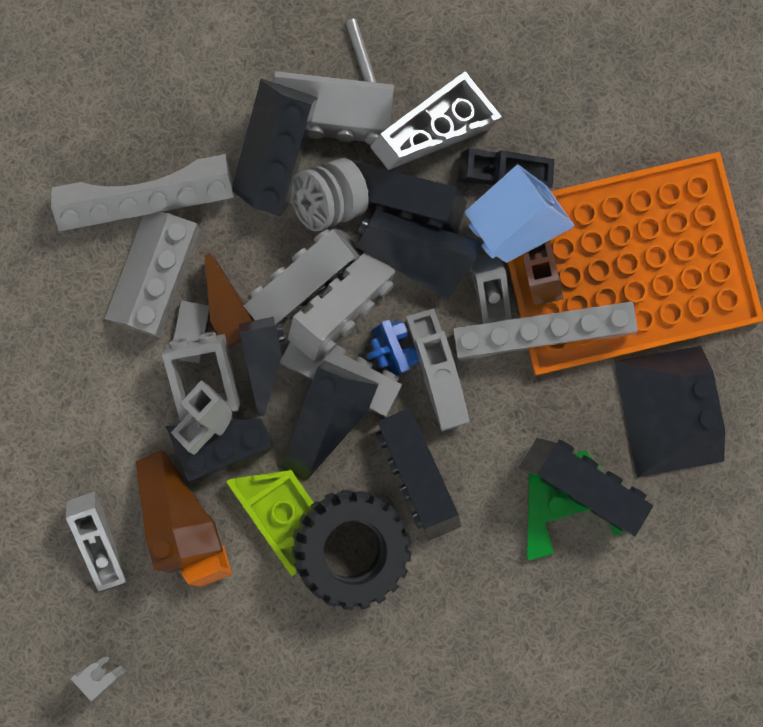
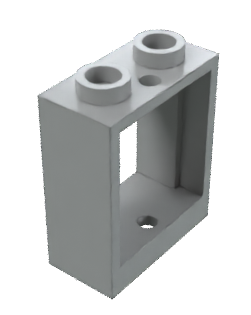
(204, 344)

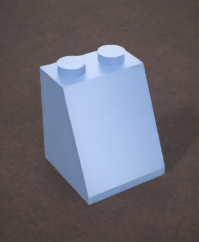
(517, 216)

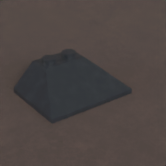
(671, 410)

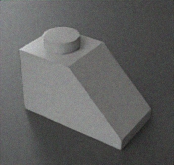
(491, 288)

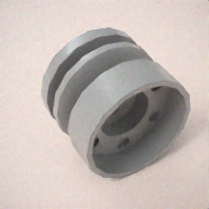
(329, 194)

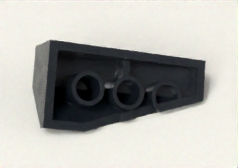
(329, 413)

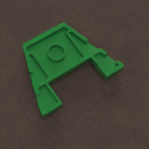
(545, 506)

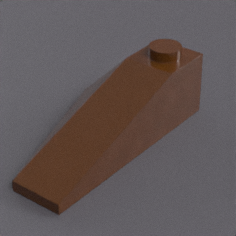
(173, 520)

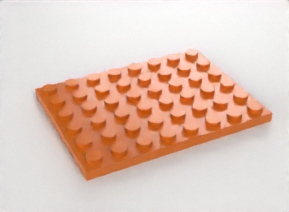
(653, 240)

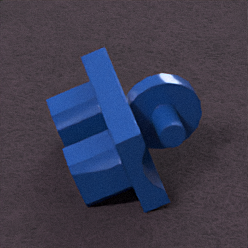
(387, 348)

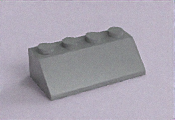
(344, 106)
(153, 273)

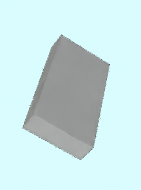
(191, 324)

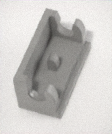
(94, 681)

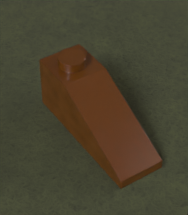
(542, 274)
(224, 303)

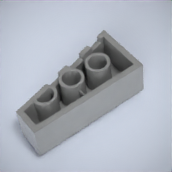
(341, 305)

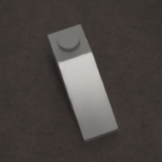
(95, 540)

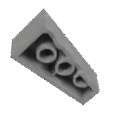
(440, 121)
(304, 277)

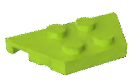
(275, 506)

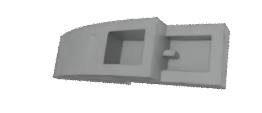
(438, 369)

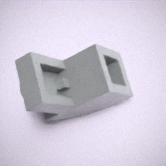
(206, 416)

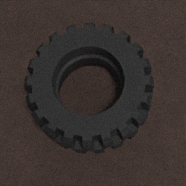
(383, 572)

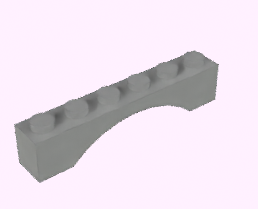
(87, 204)
(545, 330)

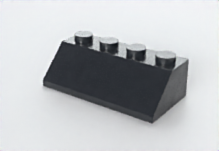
(273, 146)

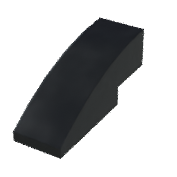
(489, 167)

